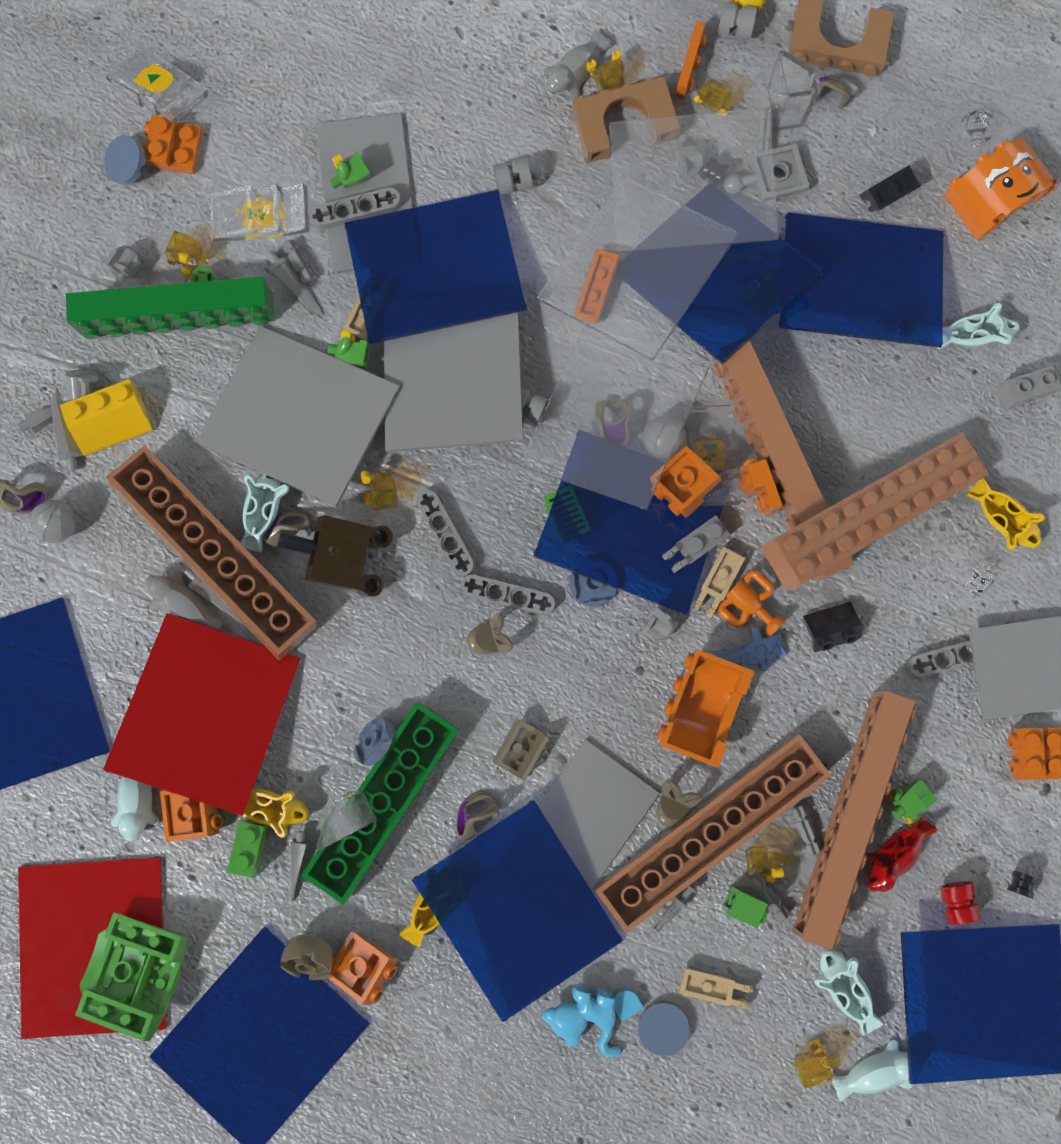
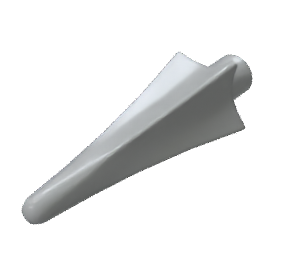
(36, 420)
(298, 851)

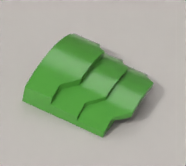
(131, 977)

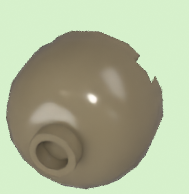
(308, 955)

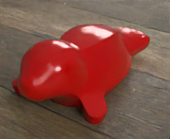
(897, 856)

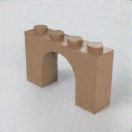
(865, 57)
(590, 112)

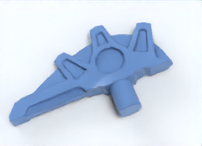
(757, 651)

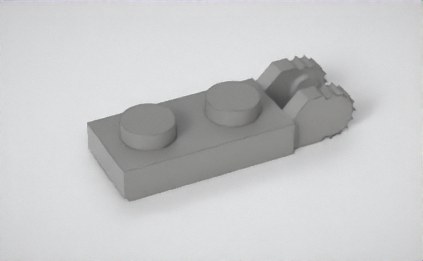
(698, 542)

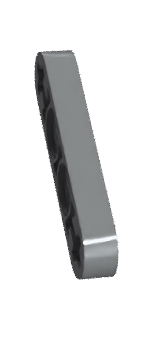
(353, 204)
(445, 533)
(507, 597)
(953, 654)

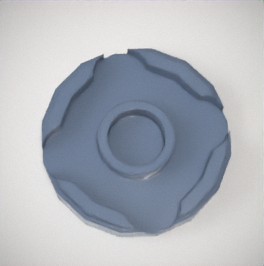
(124, 160)
(590, 592)
(374, 742)
(663, 1028)

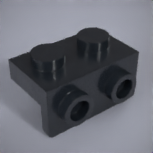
(833, 627)

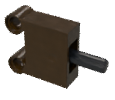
(339, 553)

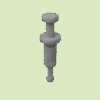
(674, 908)

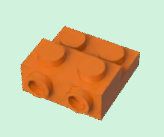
(171, 145)
(758, 480)
(686, 482)
(1035, 753)
(188, 818)
(362, 969)

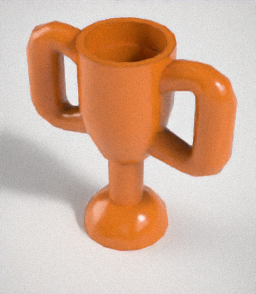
(750, 602)

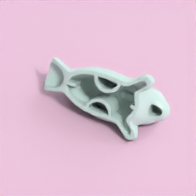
(981, 329)
(260, 508)
(134, 809)
(847, 989)
(875, 1073)

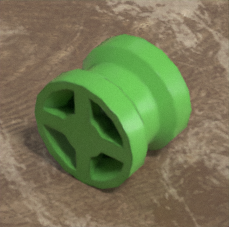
(203, 274)

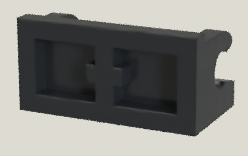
(891, 189)

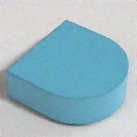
(627, 1004)

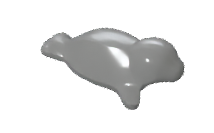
(572, 69)
(179, 600)

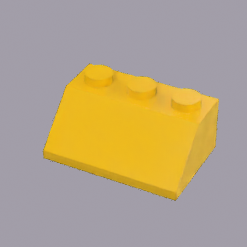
(107, 417)

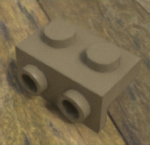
(521, 749)

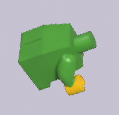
(349, 173)
(350, 350)
(911, 801)

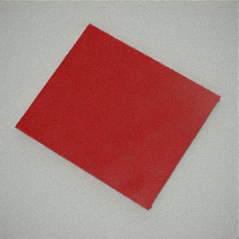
(202, 715)
(58, 929)

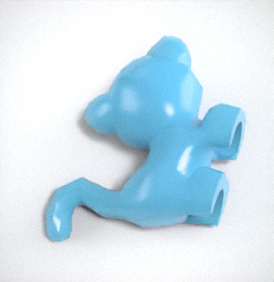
(571, 1019)

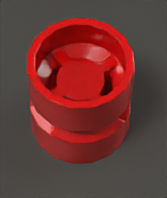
(960, 902)

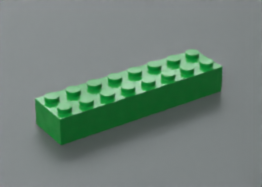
(170, 307)
(390, 792)

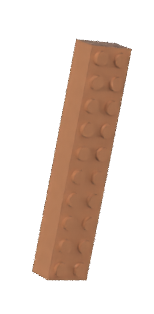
(773, 440)
(873, 511)
(212, 552)
(853, 819)
(712, 832)

